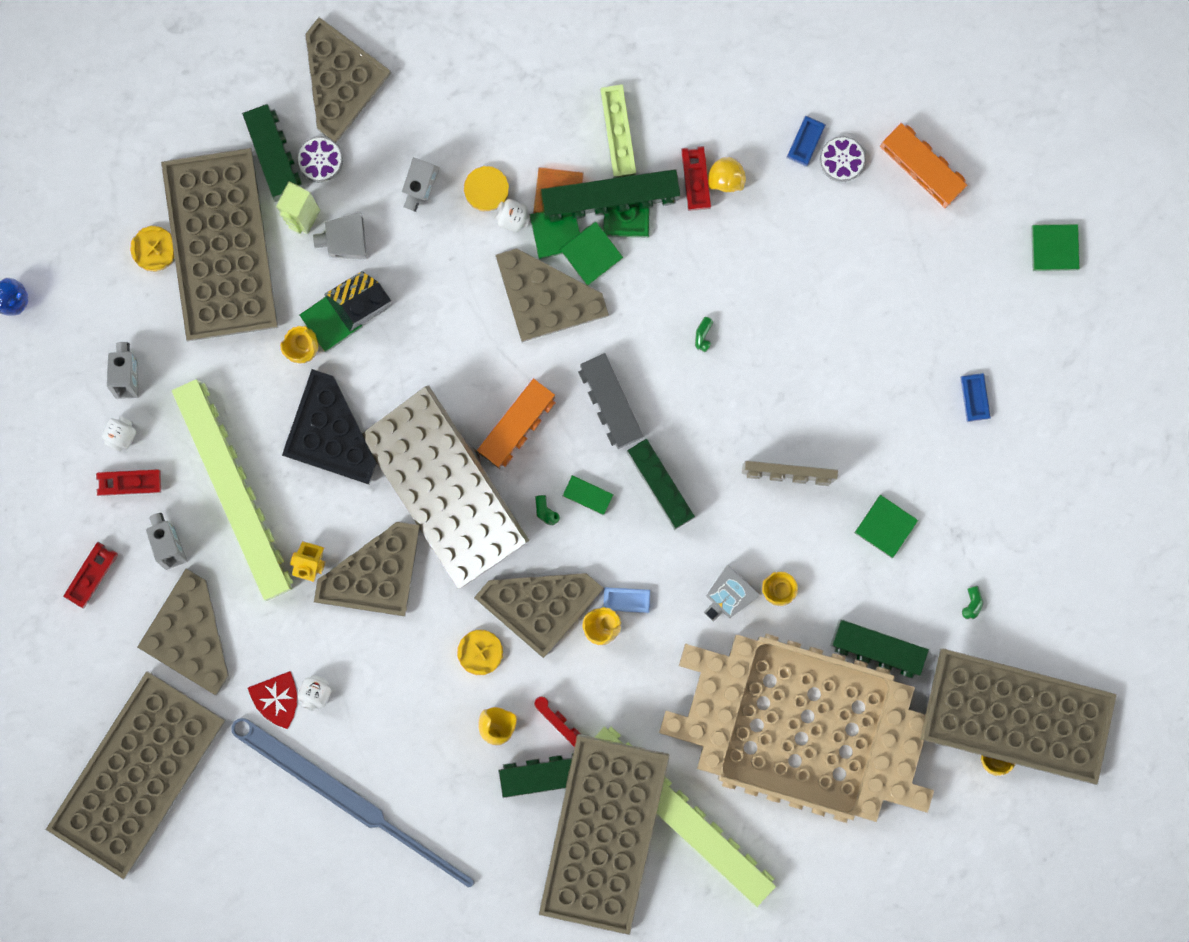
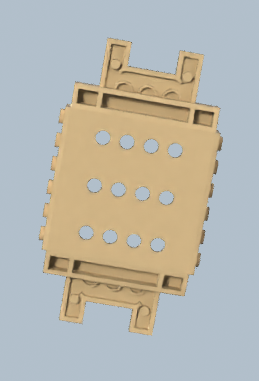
(726, 703)

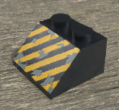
(358, 300)

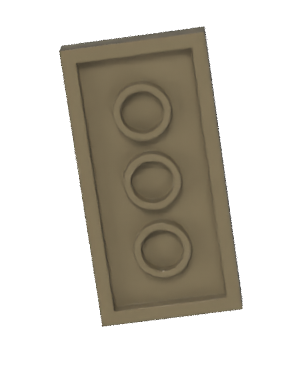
(799, 474)

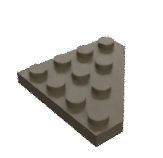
(341, 78)
(546, 298)
(374, 576)
(539, 607)
(187, 634)

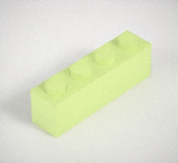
(298, 208)

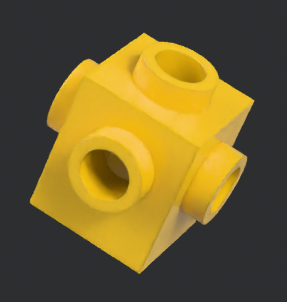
(308, 561)

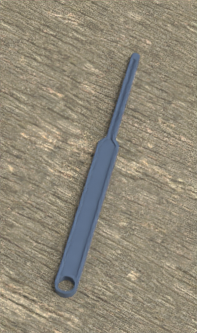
(336, 792)

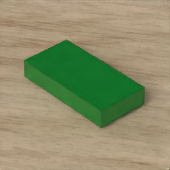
(587, 495)

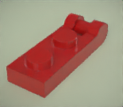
(696, 179)
(129, 482)
(90, 575)
(556, 720)

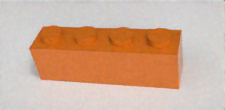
(923, 164)
(516, 423)

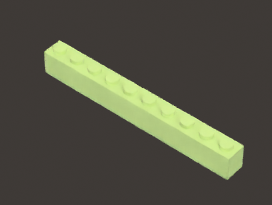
(232, 490)
(707, 839)

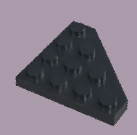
(327, 432)

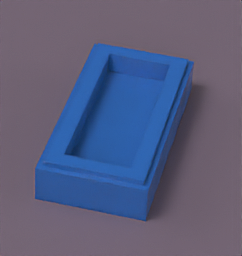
(806, 141)
(975, 397)

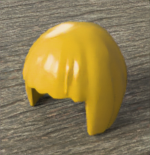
(727, 175)
(299, 345)
(601, 625)
(496, 725)

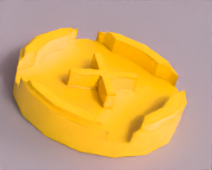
(486, 188)
(152, 248)
(480, 652)

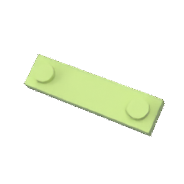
(618, 131)

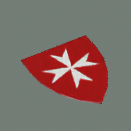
(276, 699)

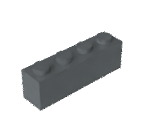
(611, 401)

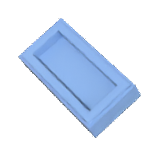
(627, 599)

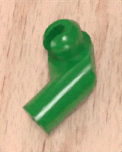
(701, 332)
(544, 513)
(975, 605)

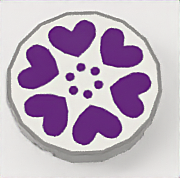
(319, 159)
(842, 159)

